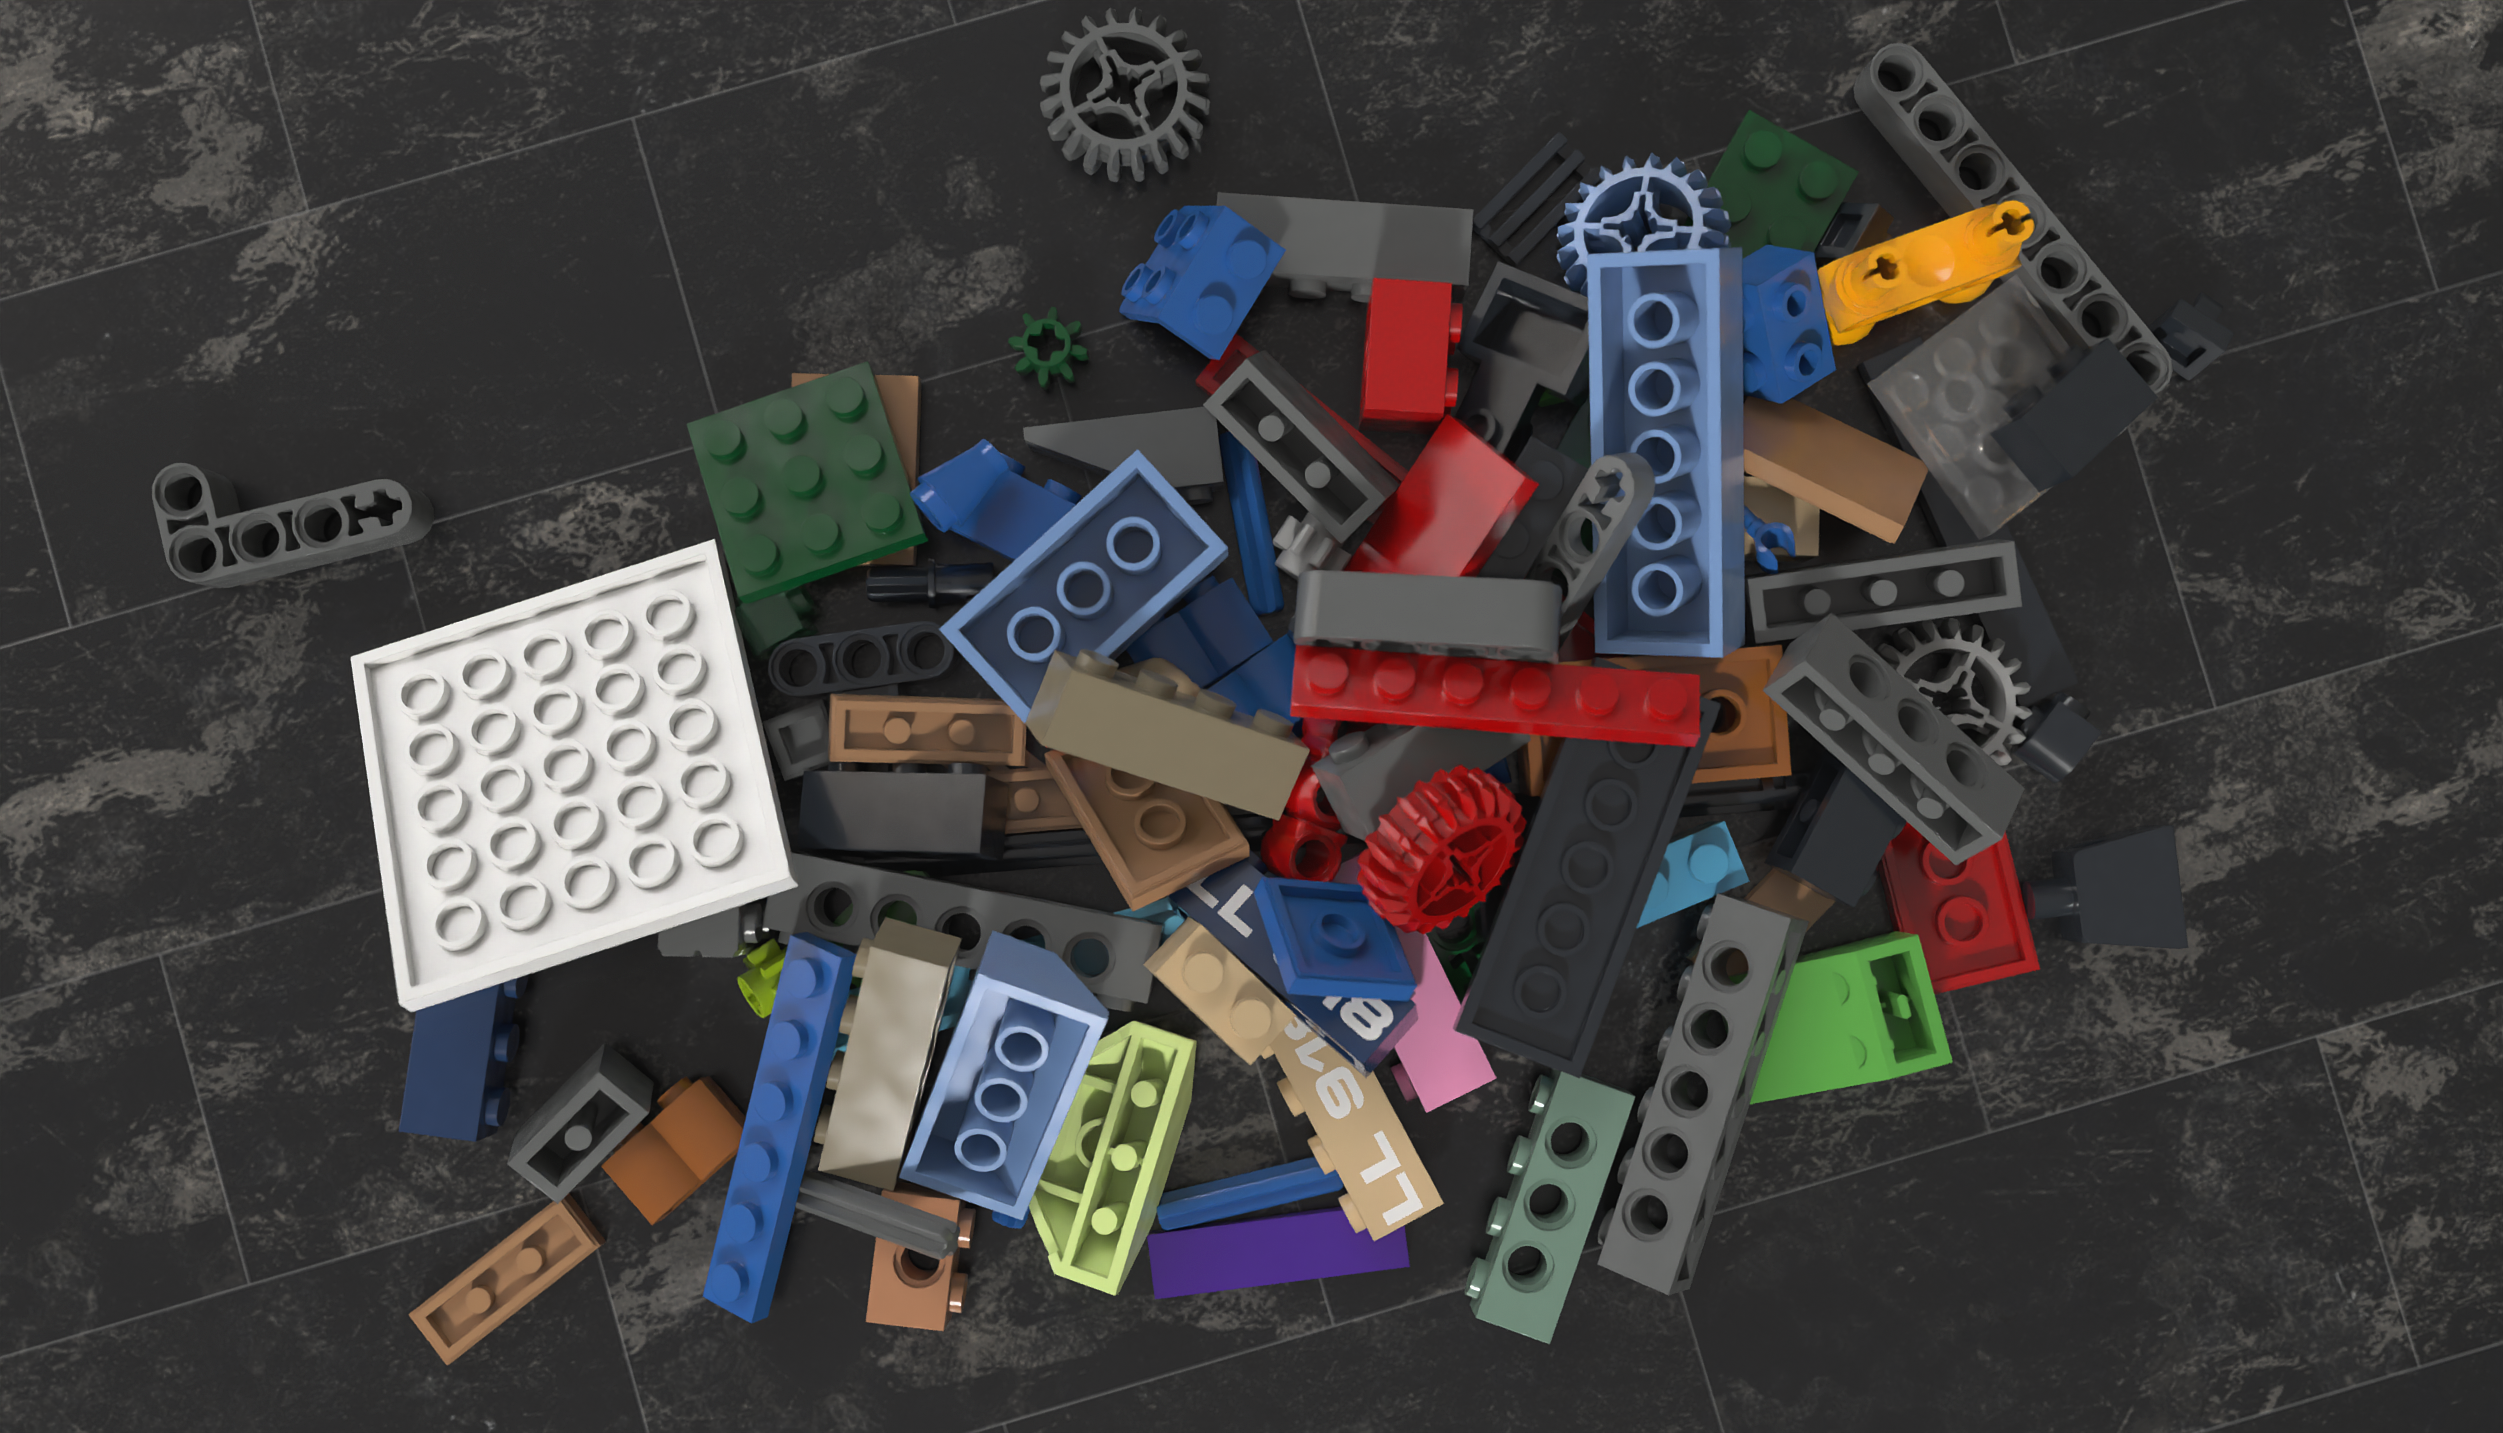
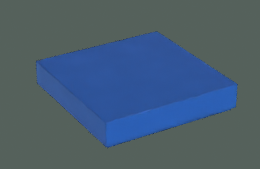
(1332, 941)

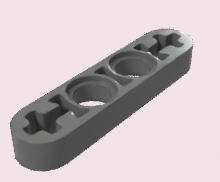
(1614, 525)

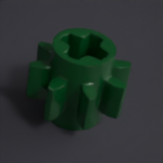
(1037, 335)

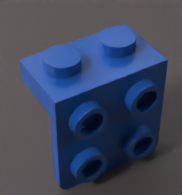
(1201, 276)

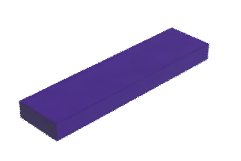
(1268, 1252)

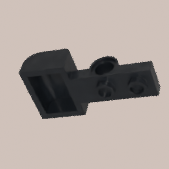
(1527, 343)

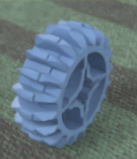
(1602, 226)

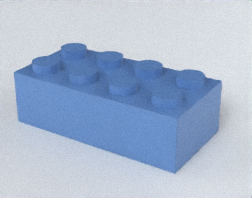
(1087, 582)

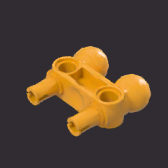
(1939, 262)

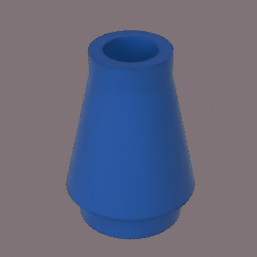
(957, 486)

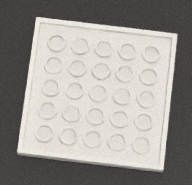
(567, 776)

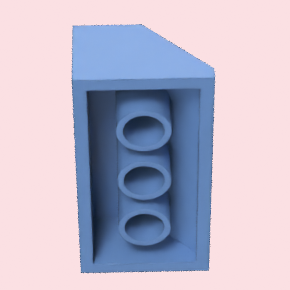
(1006, 1078)

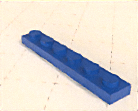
(779, 1125)

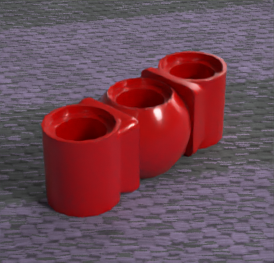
(1307, 820)

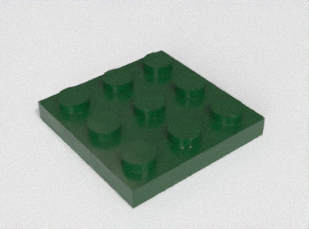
(806, 482)

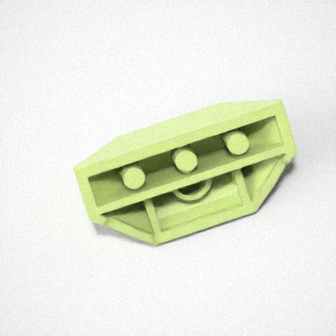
(1114, 1154)

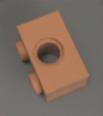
(914, 1296)

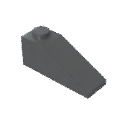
(1176, 442)

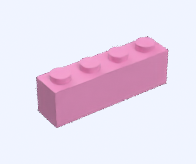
(1433, 1057)

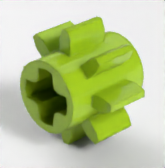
(762, 979)

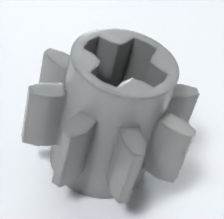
(1308, 547)

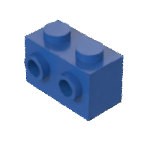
(1783, 324)

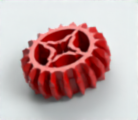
(1441, 849)

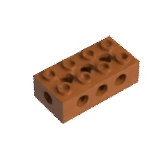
(1744, 746)

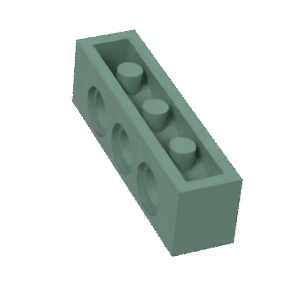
(1535, 1300)

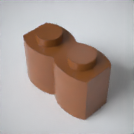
(678, 1148)

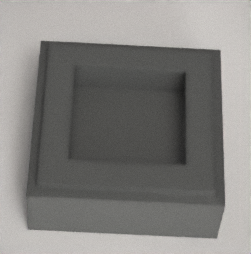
(800, 739)

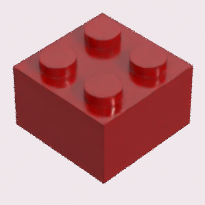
(1405, 356)

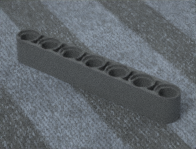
(1969, 146)

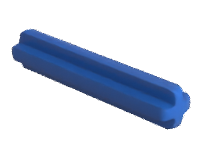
(1251, 526)
(1245, 1193)

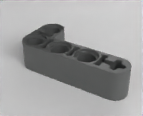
(299, 522)
(1430, 615)

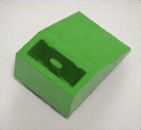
(1853, 1019)

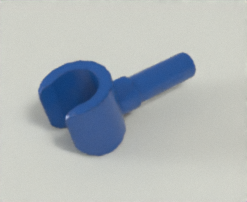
(1767, 537)

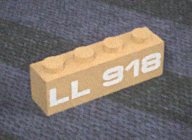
(1354, 1133)

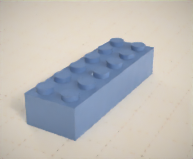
(1673, 393)

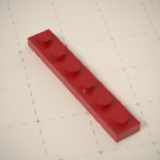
(1496, 695)

